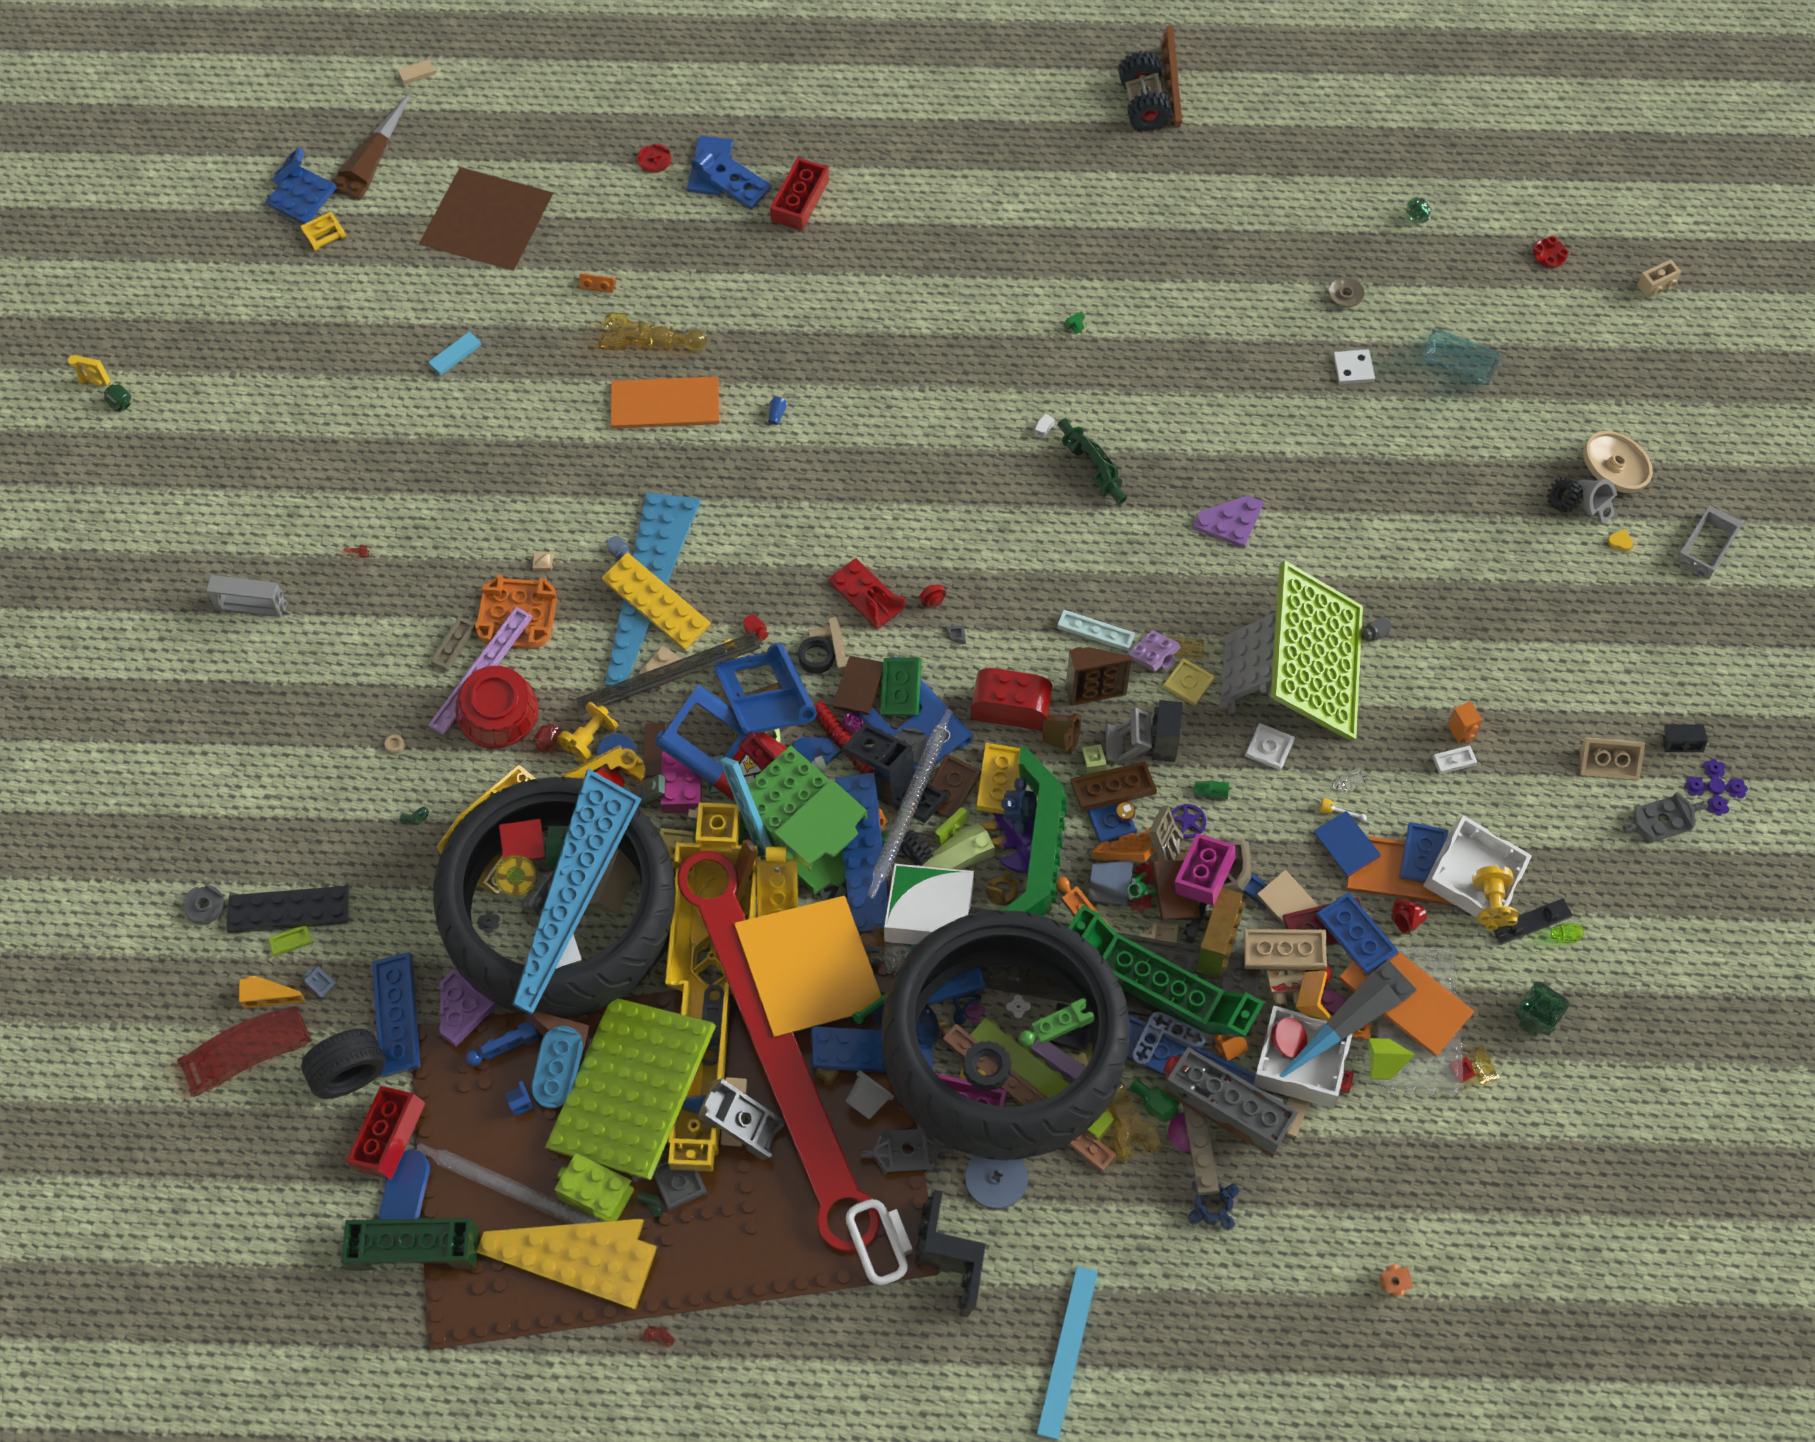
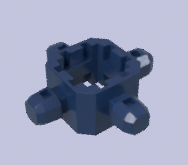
(1019, 805)
(1200, 1212)

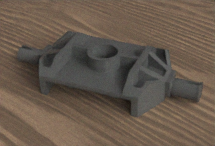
(1676, 809)
(891, 1158)

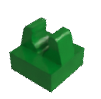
(1075, 322)

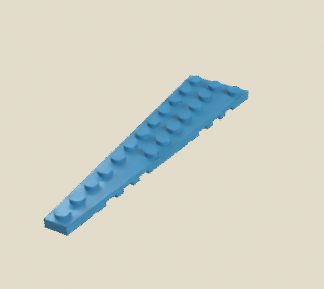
(658, 543)
(590, 842)

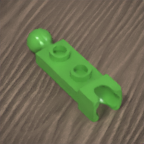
(1057, 1024)

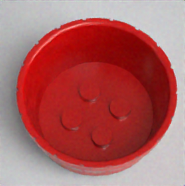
(496, 707)

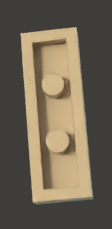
(834, 632)

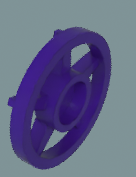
(1188, 820)

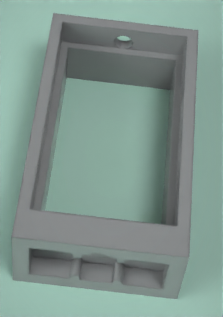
(1713, 516)
(246, 595)

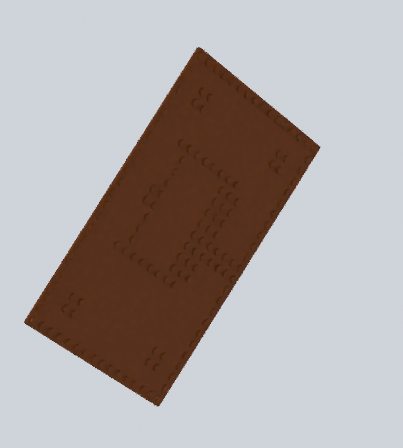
(731, 1247)

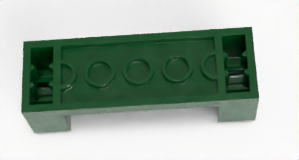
(410, 1242)

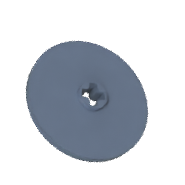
(992, 1193)

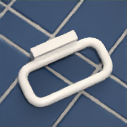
(896, 1235)

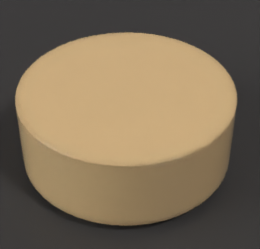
(394, 744)

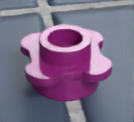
(979, 1010)

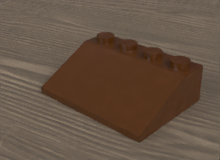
(1096, 675)

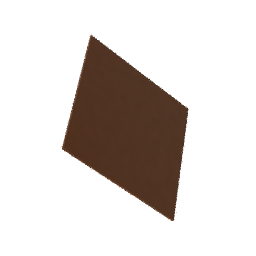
(486, 218)

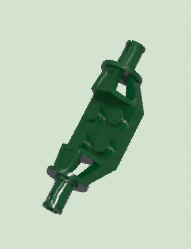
(1107, 470)

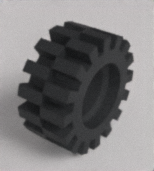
(1572, 497)
(916, 848)

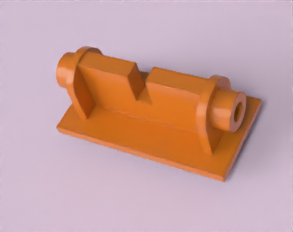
(596, 283)

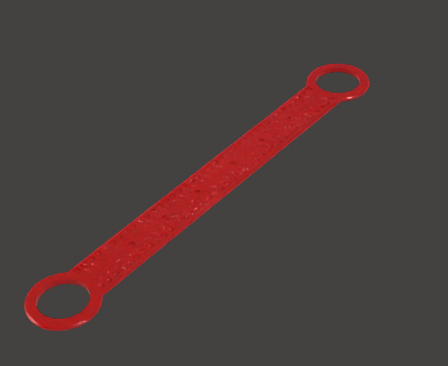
(780, 1059)

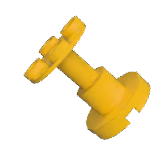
(582, 737)
(1493, 884)

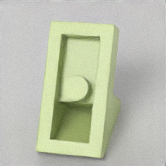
(1094, 759)

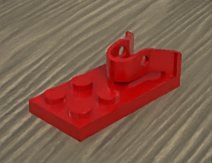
(867, 593)

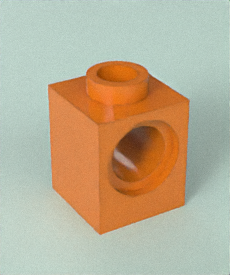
(1230, 1046)

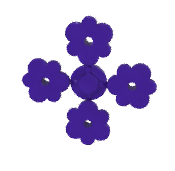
(1716, 786)

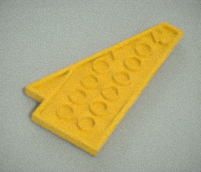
(587, 1256)

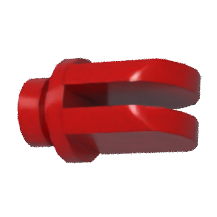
(754, 624)

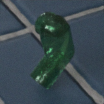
(415, 818)
(653, 1202)

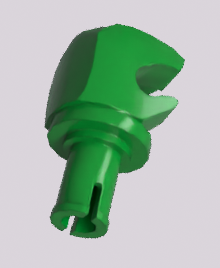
(1156, 1101)

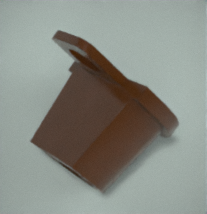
(1062, 731)

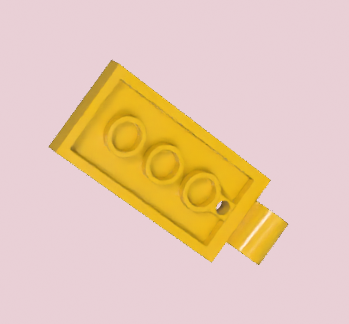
(776, 888)

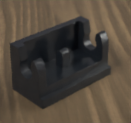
(1684, 738)

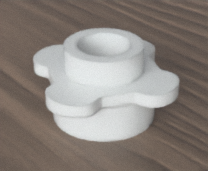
(1018, 1012)

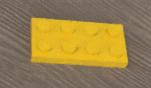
(997, 776)

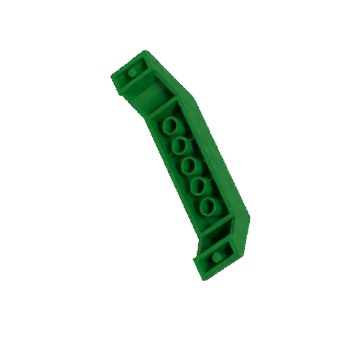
(1047, 837)
(1167, 984)

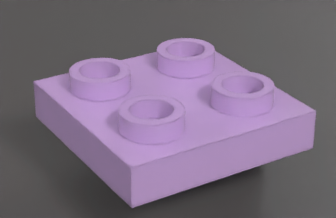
(1155, 651)

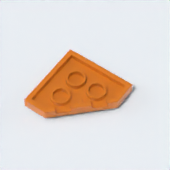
(1127, 848)

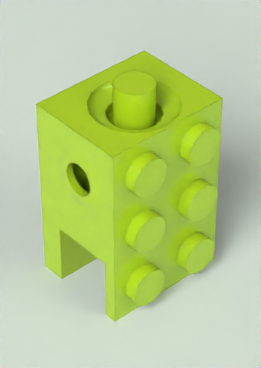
(593, 1188)

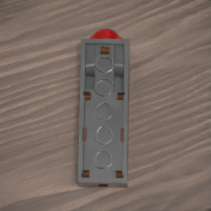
(1228, 1101)

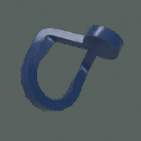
(959, 1017)

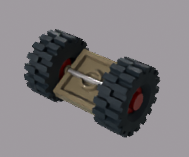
(1142, 78)

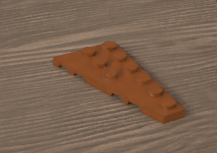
(1171, 74)

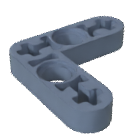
(1159, 1031)

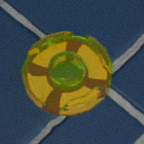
(515, 875)

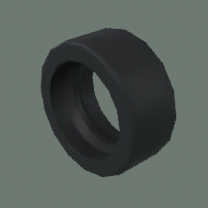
(816, 668)

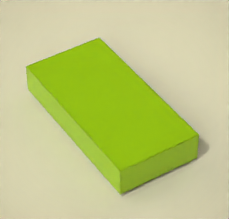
(290, 940)

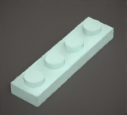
(1096, 630)

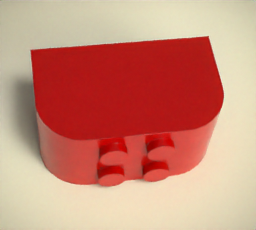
(1011, 698)

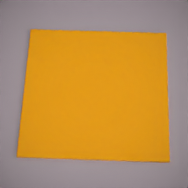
(808, 965)

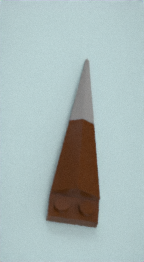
(358, 171)

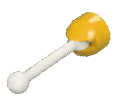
(1327, 807)

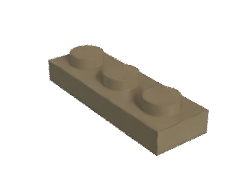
(453, 644)

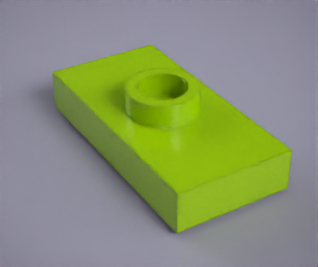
(951, 826)

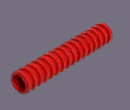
(838, 733)

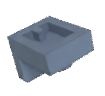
(318, 981)

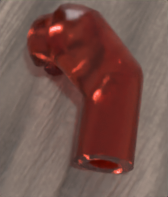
(661, 1333)

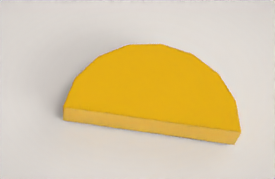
(637, 771)

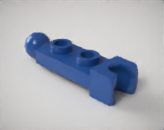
(525, 1034)

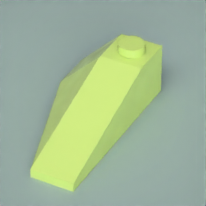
(963, 849)

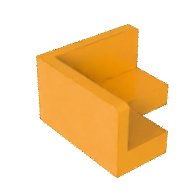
(1310, 995)

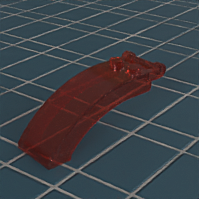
(244, 1047)

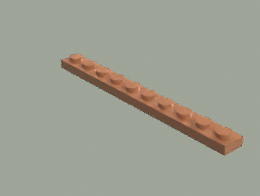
(1026, 1094)

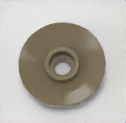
(1346, 286)

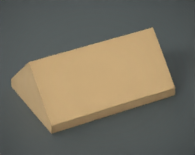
(1611, 758)
(614, 884)

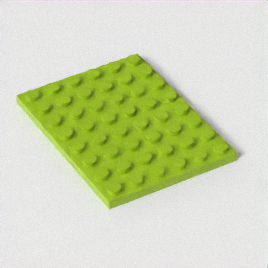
(1317, 651)
(631, 1087)

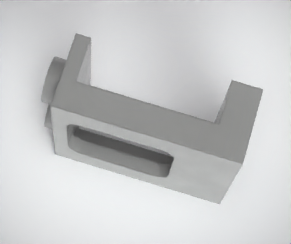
(1140, 730)

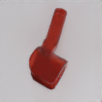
(362, 551)

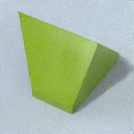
(1386, 1058)

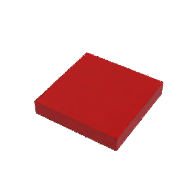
(523, 839)

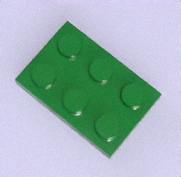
(901, 686)

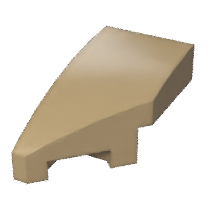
(1162, 932)

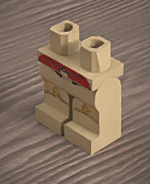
(1283, 985)

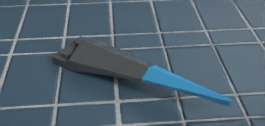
(1376, 996)

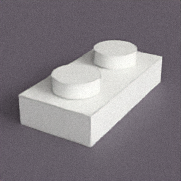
(1454, 760)

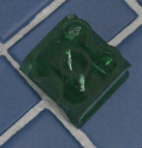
(1541, 1010)

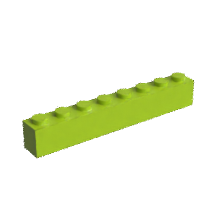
(1034, 1070)

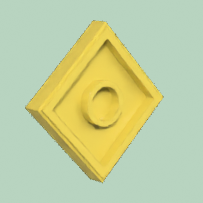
(1189, 682)

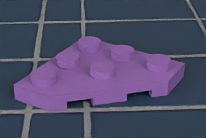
(1230, 520)
(460, 1008)

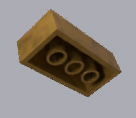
(1220, 933)

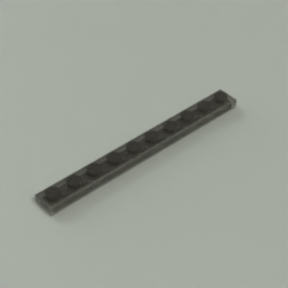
(670, 672)

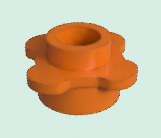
(1364, 1034)

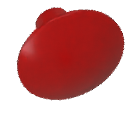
(1550, 252)

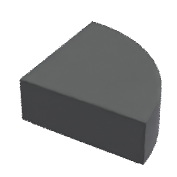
(956, 633)

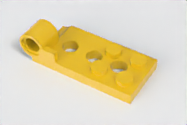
(611, 757)

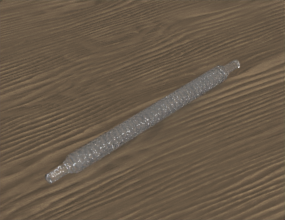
(909, 803)
(508, 1186)

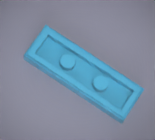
(454, 353)

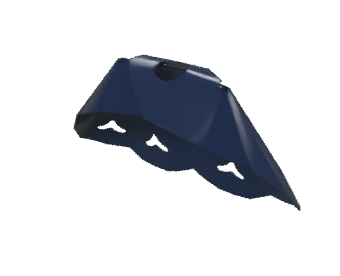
(926, 1024)

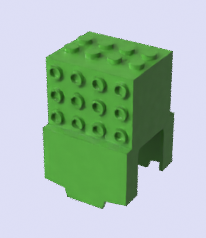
(807, 817)

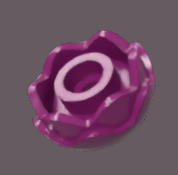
(852, 722)

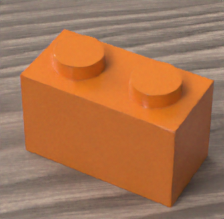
(1465, 722)

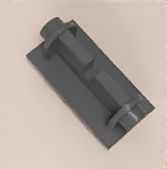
(536, 900)

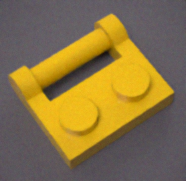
(320, 227)
(94, 370)

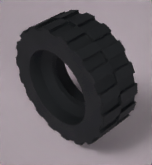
(992, 1050)

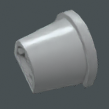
(1597, 497)
(867, 1095)

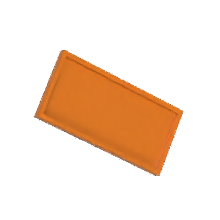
(664, 402)
(1383, 875)
(1428, 1015)

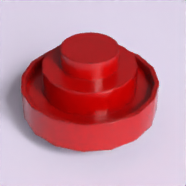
(932, 595)

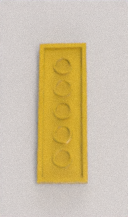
(656, 601)

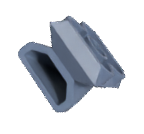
(1110, 882)

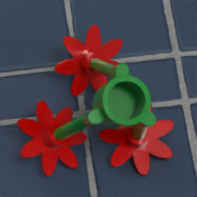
(1138, 890)

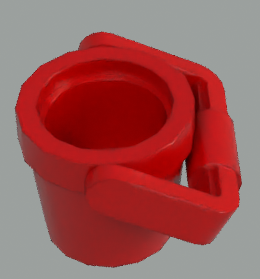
(1409, 917)

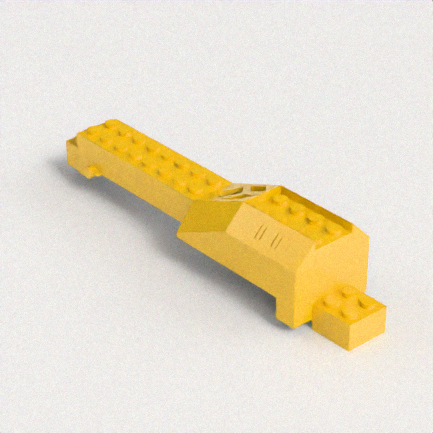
(717, 830)

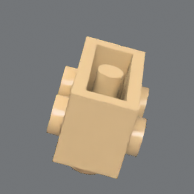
(1659, 278)

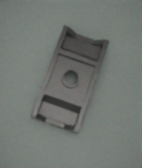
(724, 1110)

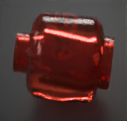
(547, 738)

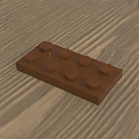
(1113, 786)

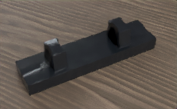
(1534, 921)

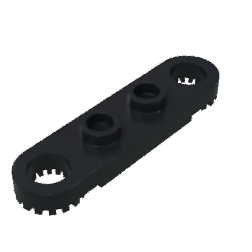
(713, 1012)

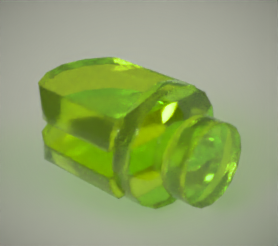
(1567, 932)

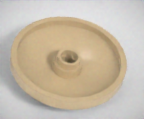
(1618, 460)

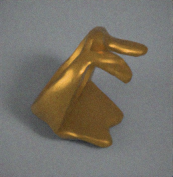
(997, 895)

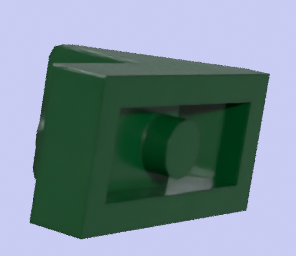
(554, 844)

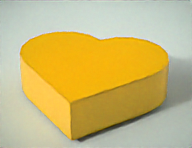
(1621, 540)

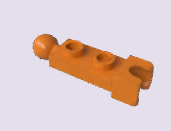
(1073, 898)

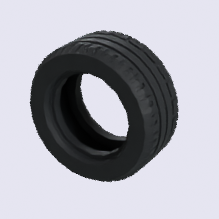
(343, 1063)

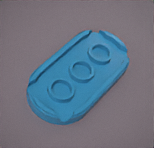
(557, 1066)

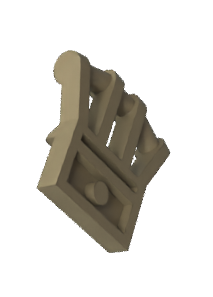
(1165, 835)

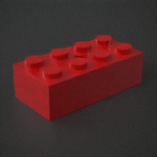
(799, 193)
(385, 1132)

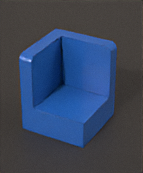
(519, 1100)

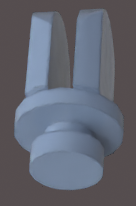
(618, 547)

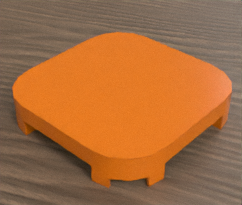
(500, 599)

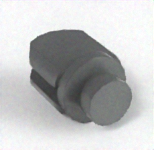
(1377, 629)

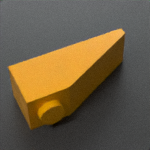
(261, 992)

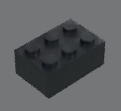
(1166, 730)

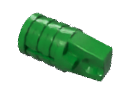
(1212, 789)

